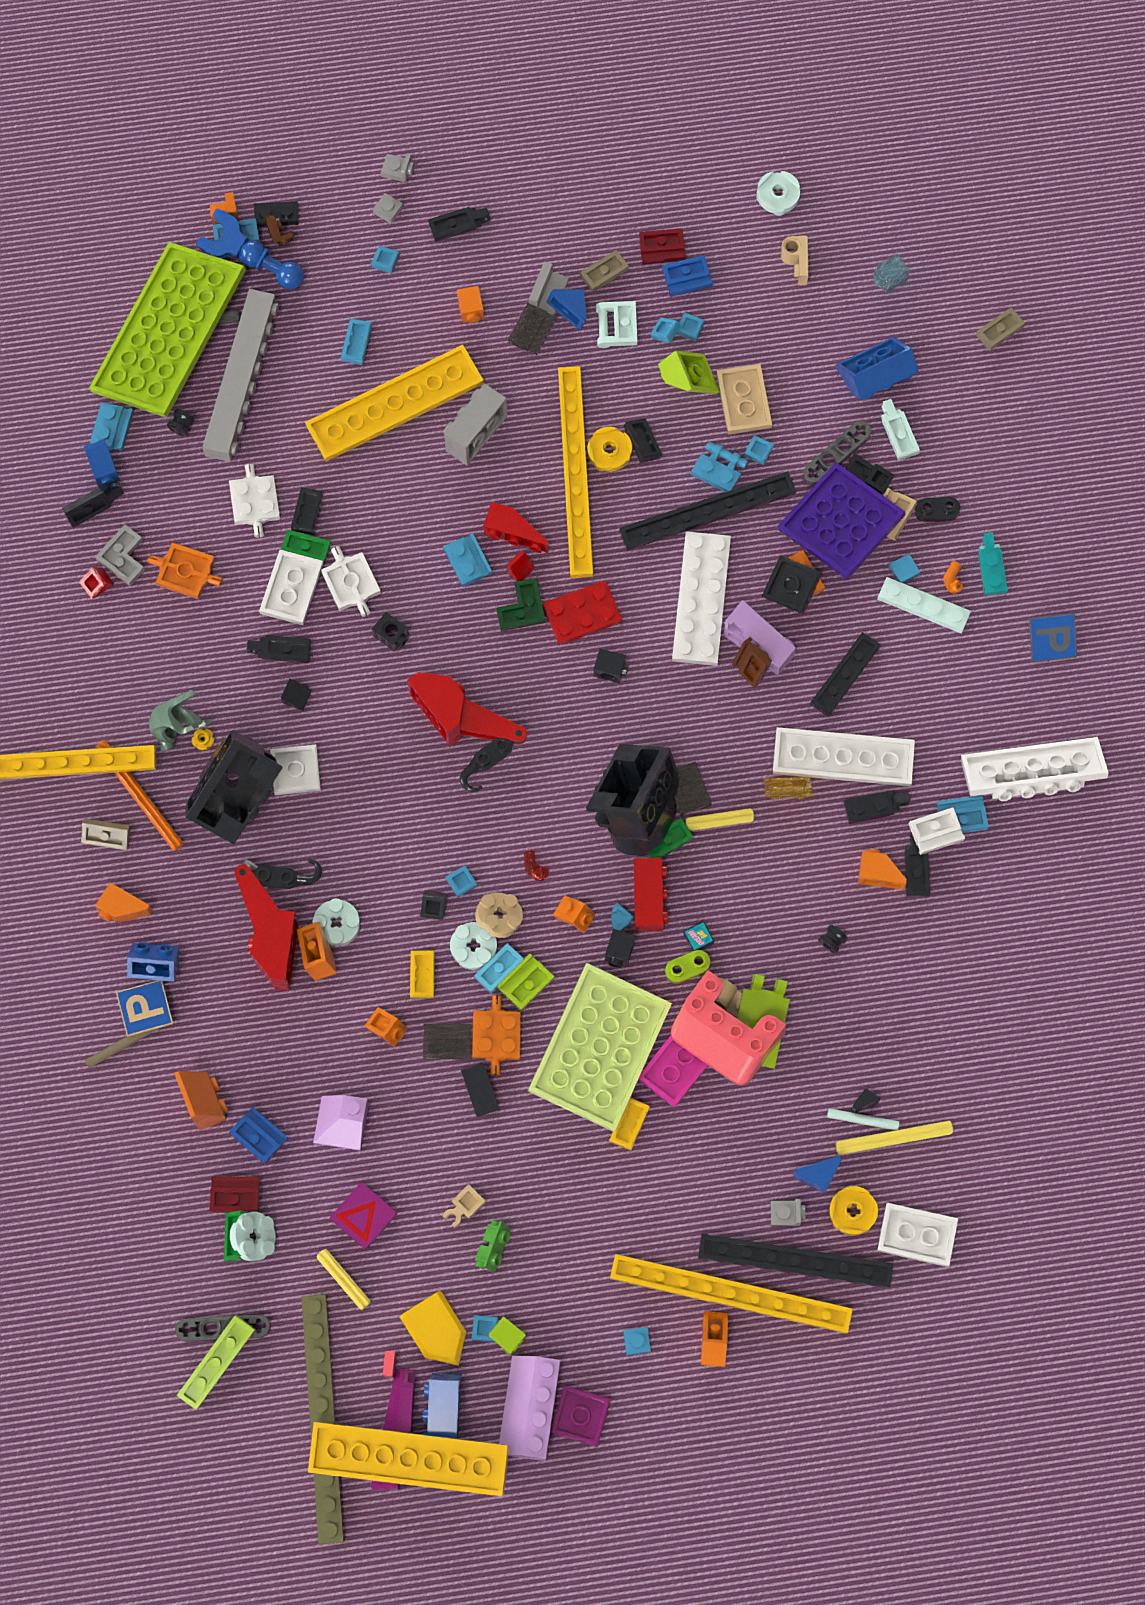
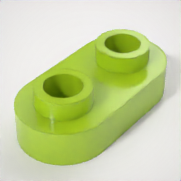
(688, 967)

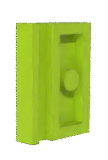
(525, 982)

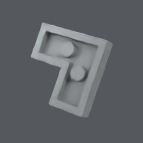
(116, 555)

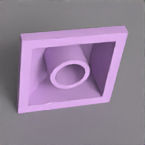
(341, 1121)

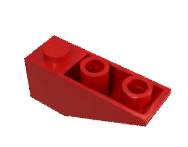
(507, 524)

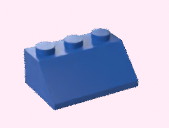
(878, 368)

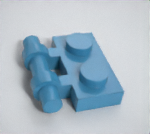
(716, 473)

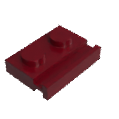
(662, 246)
(234, 1194)

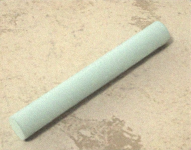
(863, 1119)

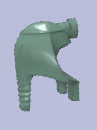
(166, 720)

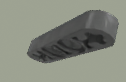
(834, 451)
(222, 1323)

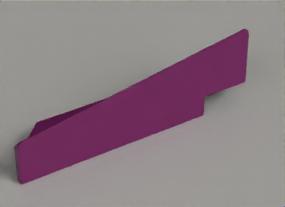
(399, 1413)

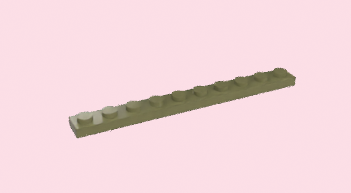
(321, 1410)

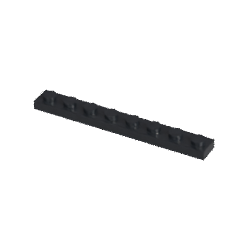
(707, 511)
(795, 1261)

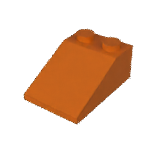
(201, 1098)

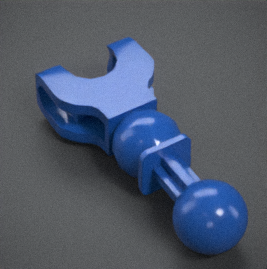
(250, 252)

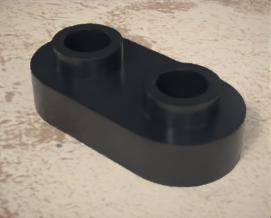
(938, 510)

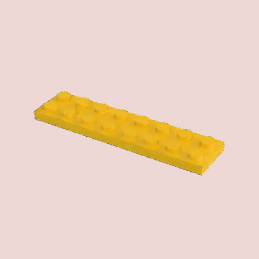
(394, 403)
(408, 1458)

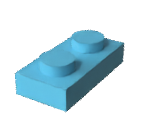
(498, 968)

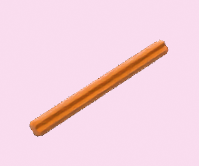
(147, 805)

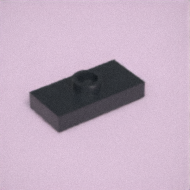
(642, 440)
(307, 511)

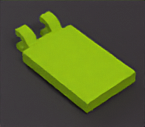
(760, 1003)

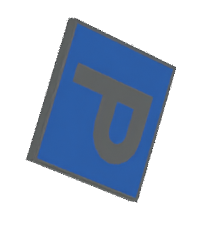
(1053, 637)

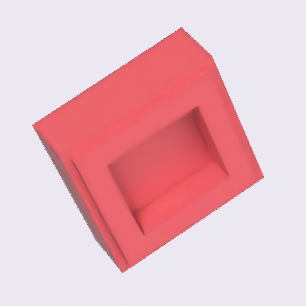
(389, 1364)

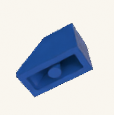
(101, 463)

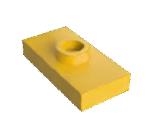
(422, 974)
(630, 1124)

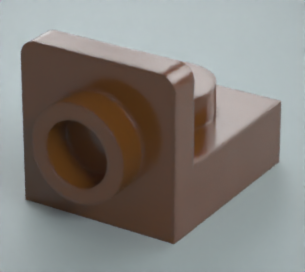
(274, 226)

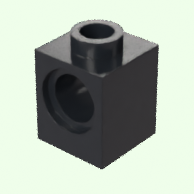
(386, 624)
(610, 666)
(619, 948)

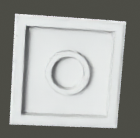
(299, 770)

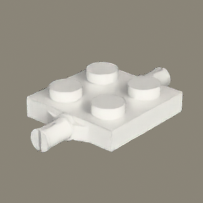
(254, 500)
(350, 581)

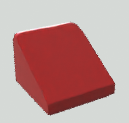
(520, 567)
(96, 582)

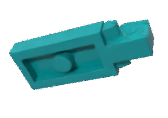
(992, 567)

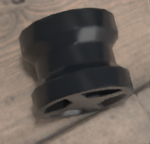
(180, 422)
(832, 939)

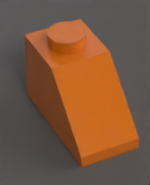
(879, 871)
(120, 905)
(316, 952)
(714, 1339)

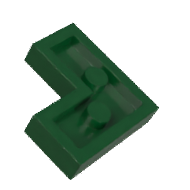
(527, 610)

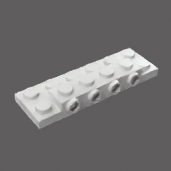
(1034, 769)

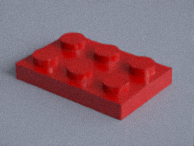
(582, 612)

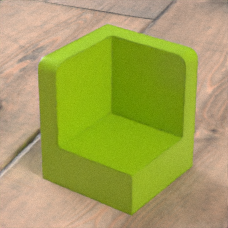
(507, 1336)

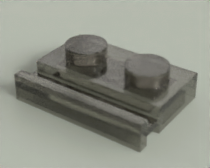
(532, 329)
(691, 791)
(447, 1041)

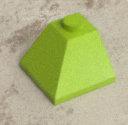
(688, 372)

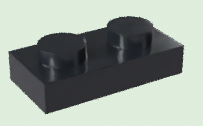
(285, 211)

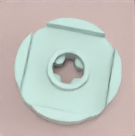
(778, 204)
(350, 921)
(463, 955)
(264, 1232)

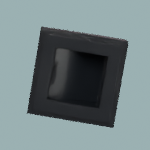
(295, 694)
(433, 904)
(864, 1101)

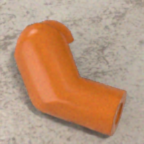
(950, 579)

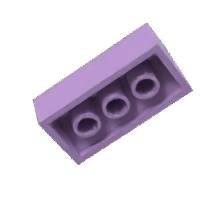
(529, 1406)

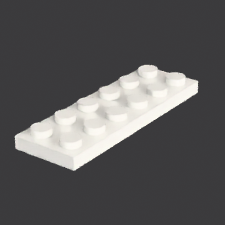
(701, 598)
(843, 756)

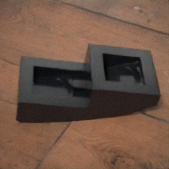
(874, 476)
(480, 1089)

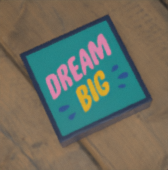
(698, 937)

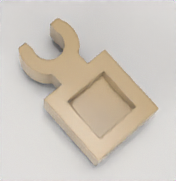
(466, 1204)

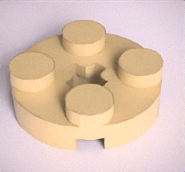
(502, 903)

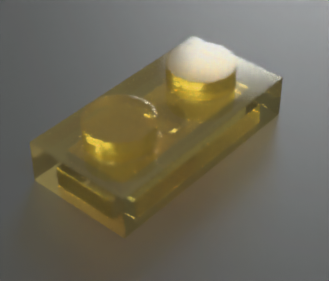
(787, 787)

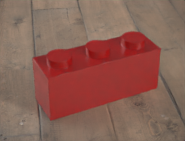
(649, 895)

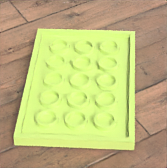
(599, 1047)

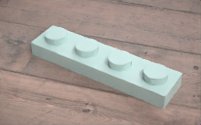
(924, 605)

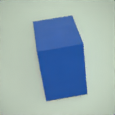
(570, 305)
(818, 1174)

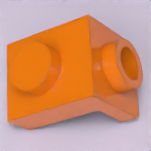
(574, 913)

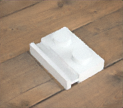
(936, 830)

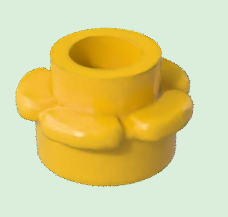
(207, 743)

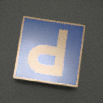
(144, 1008)

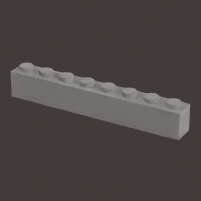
(240, 375)

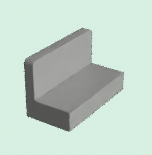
(545, 283)

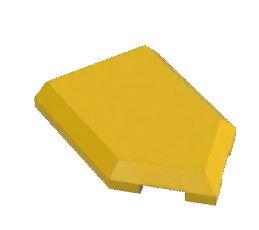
(436, 1329)

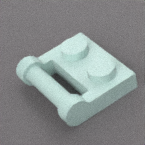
(624, 324)

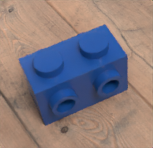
(153, 961)

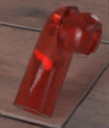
(533, 869)

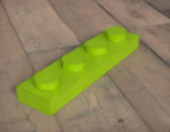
(215, 1362)

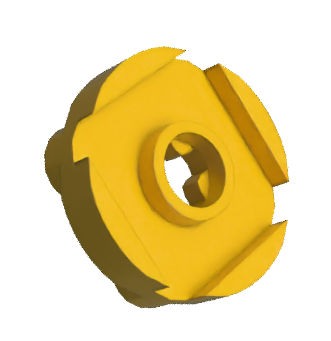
(616, 439)
(864, 1202)

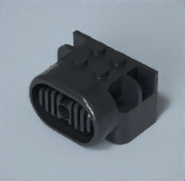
(636, 797)
(228, 804)

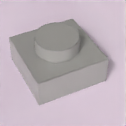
(388, 208)

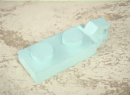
(898, 431)

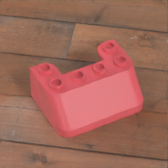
(720, 1037)

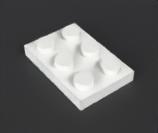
(291, 587)
(917, 1234)

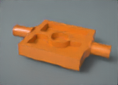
(185, 570)
(496, 1035)

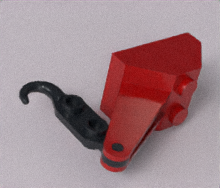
(456, 716)
(274, 929)

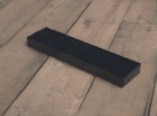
(845, 674)

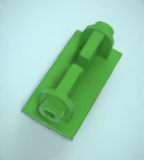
(497, 1236)

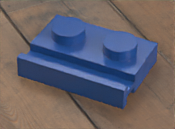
(687, 276)
(258, 1135)

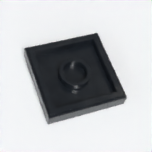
(791, 584)

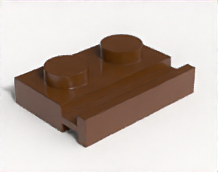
(752, 662)

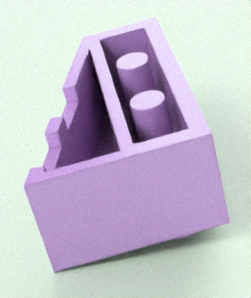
(747, 623)

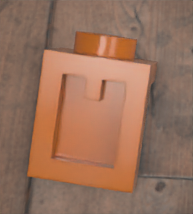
(386, 1026)

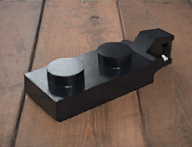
(457, 222)
(92, 503)
(281, 648)
(874, 806)
(916, 871)

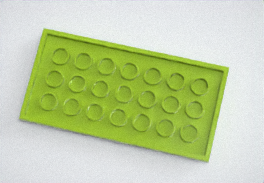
(167, 329)

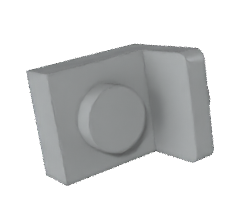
(397, 167)
(787, 1213)

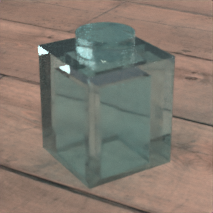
(891, 273)

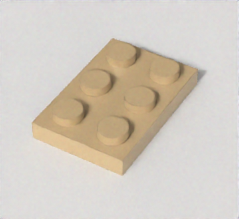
(744, 399)

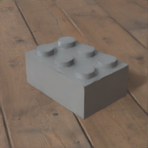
(475, 424)

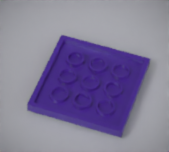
(841, 520)

